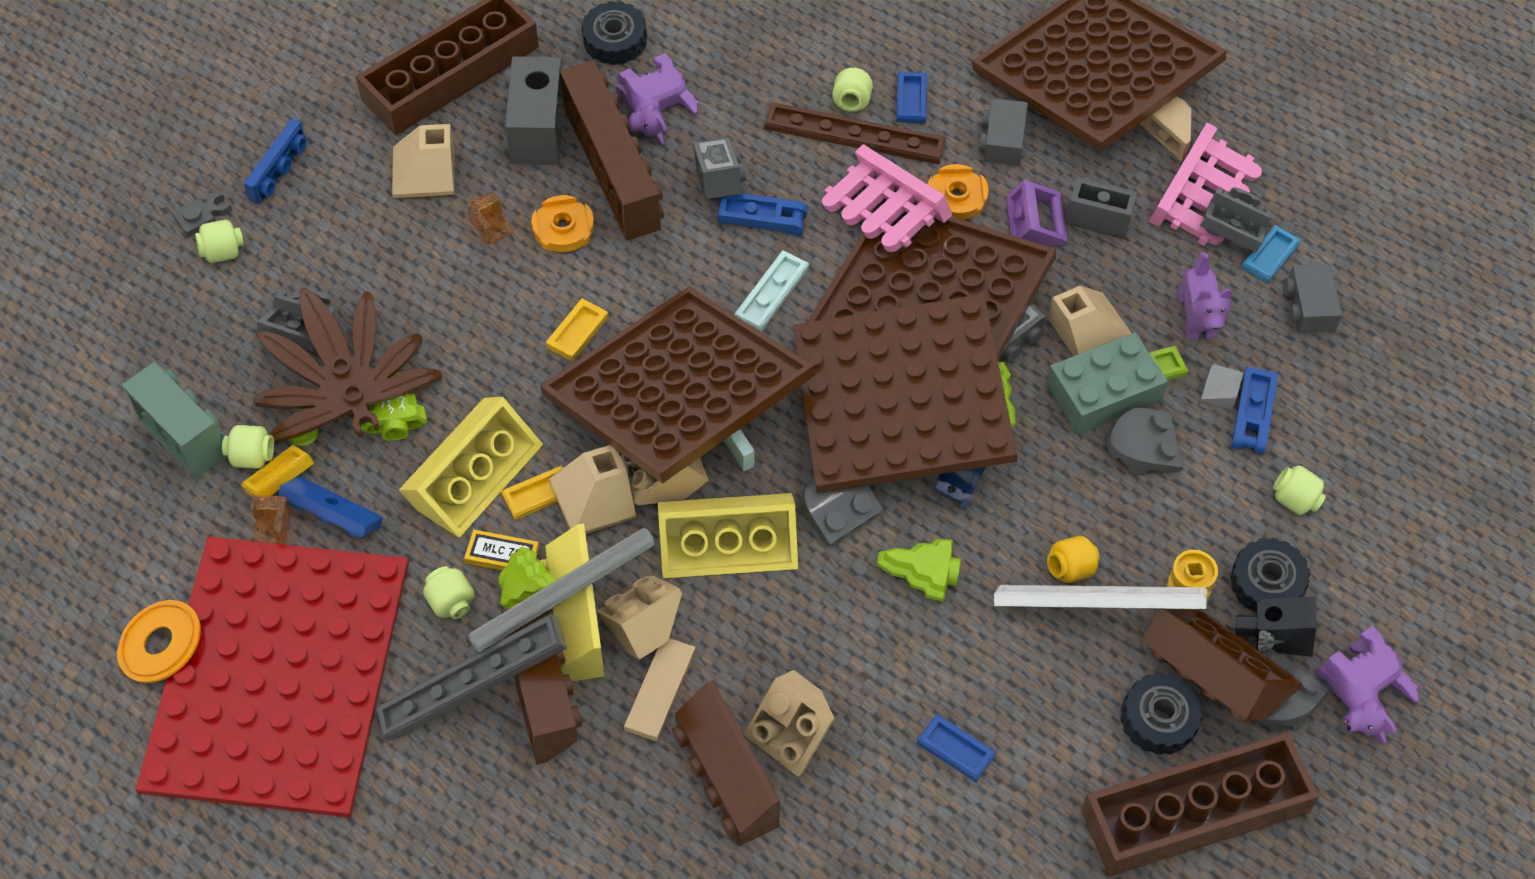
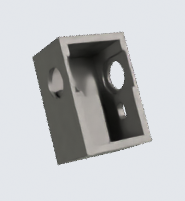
(532, 110)

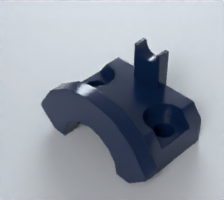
(961, 483)

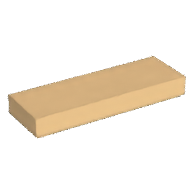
(659, 689)

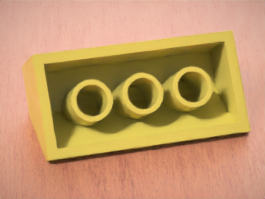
(472, 466)
(728, 535)
(578, 612)

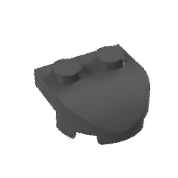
(1237, 218)
(287, 318)
(1145, 441)
(839, 510)
(1301, 704)

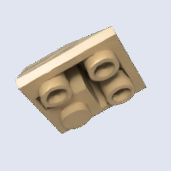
(424, 163)
(1085, 319)
(594, 490)
(648, 490)
(642, 615)
(791, 721)

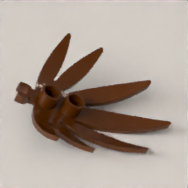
(345, 381)

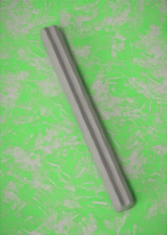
(560, 590)

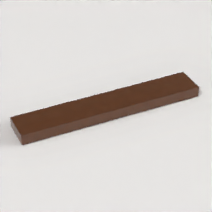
(855, 133)

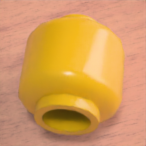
(1073, 559)

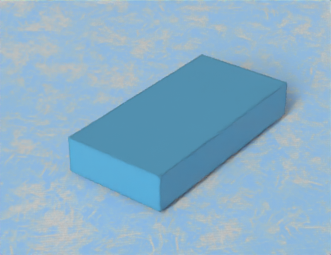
(1272, 254)

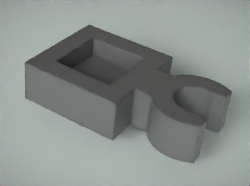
(196, 213)

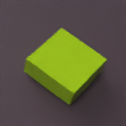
(1170, 362)

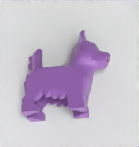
(652, 94)
(1203, 301)
(1362, 679)

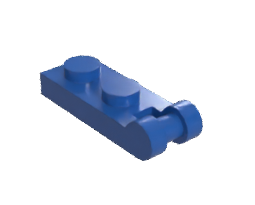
(763, 213)
(1254, 409)

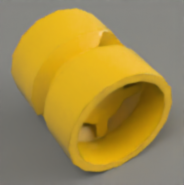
(1193, 569)

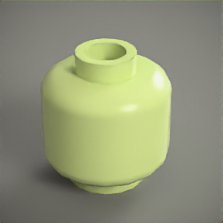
(852, 89)
(218, 241)
(248, 446)
(1299, 490)
(448, 592)

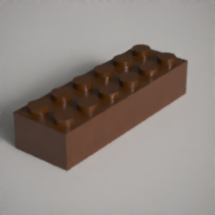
(446, 62)
(611, 150)
(1198, 803)

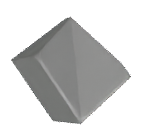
(1222, 386)

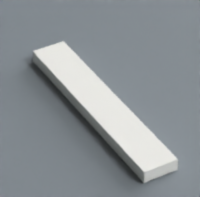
(1101, 596)

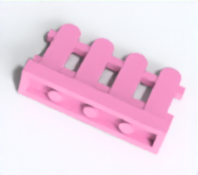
(1206, 175)
(887, 178)

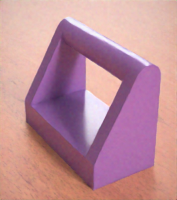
(1024, 214)

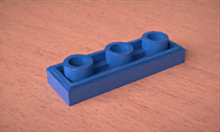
(276, 162)
(330, 507)

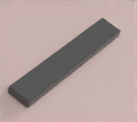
(471, 677)

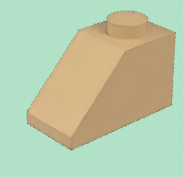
(1171, 126)

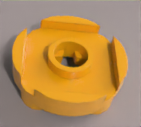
(961, 178)
(566, 238)

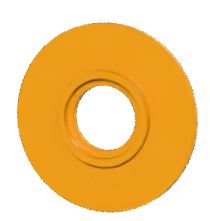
(151, 668)

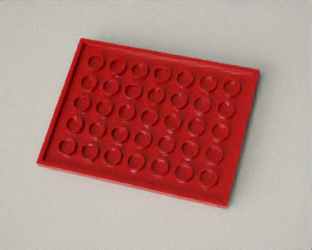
(280, 678)

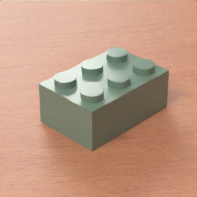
(1106, 382)
(175, 418)

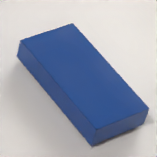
(911, 97)
(956, 748)

